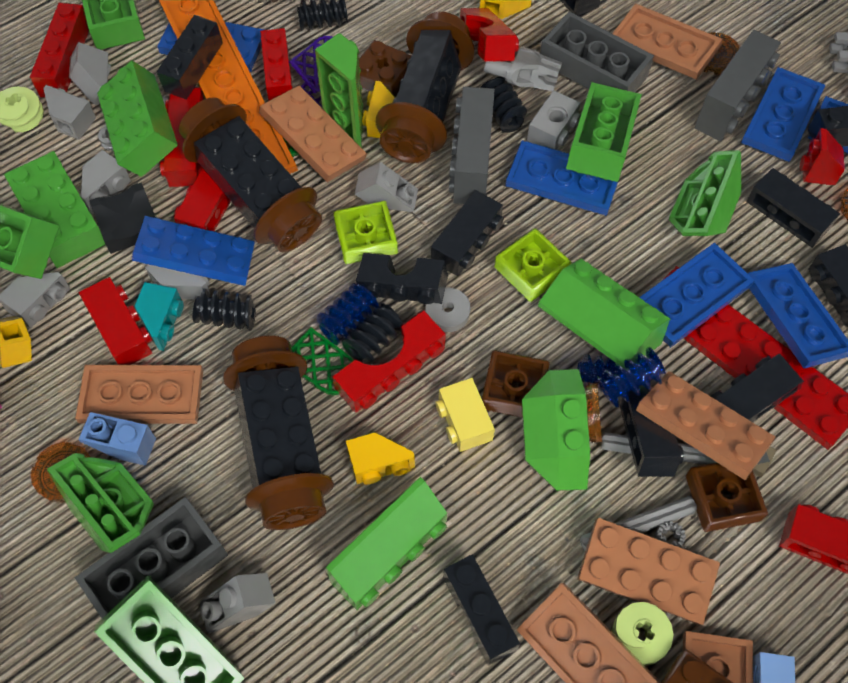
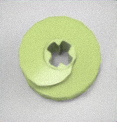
(20, 109)
(657, 627)

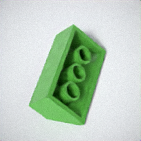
(341, 84)
(604, 312)
(388, 545)

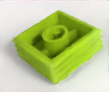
(368, 218)
(518, 263)

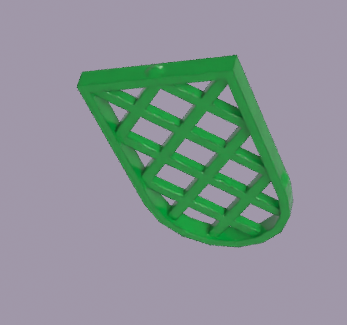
(299, 344)

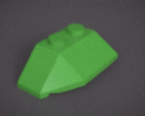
(709, 196)
(558, 430)
(102, 499)

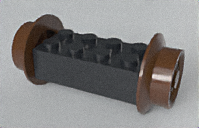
(414, 121)
(249, 174)
(277, 433)

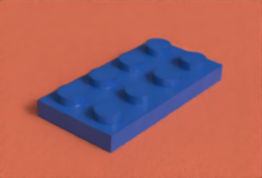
(245, 37)
(783, 114)
(544, 174)
(193, 250)
(697, 291)
(799, 315)

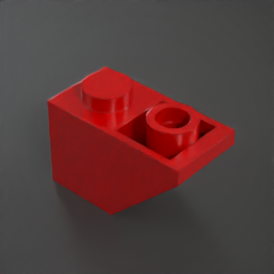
(823, 160)

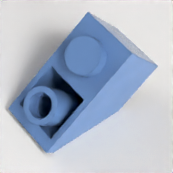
(118, 438)

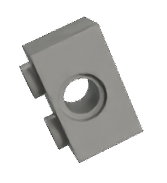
(554, 121)

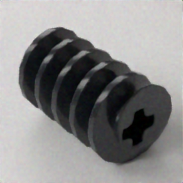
(321, 12)
(506, 105)
(224, 310)
(372, 333)

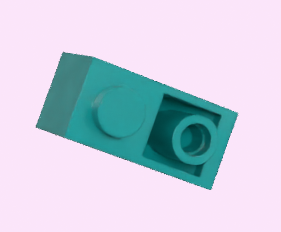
(158, 309)

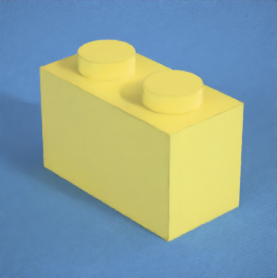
(465, 415)

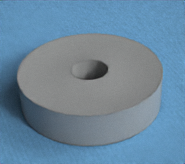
(454, 319)

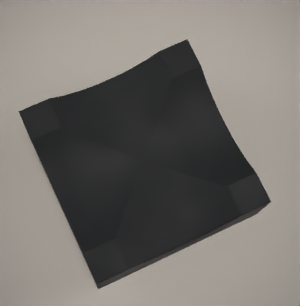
(122, 216)

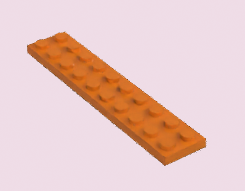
(228, 75)

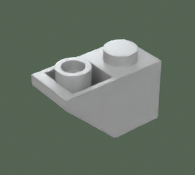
(89, 70)
(69, 113)
(102, 178)
(383, 184)
(188, 285)
(34, 297)
(237, 601)

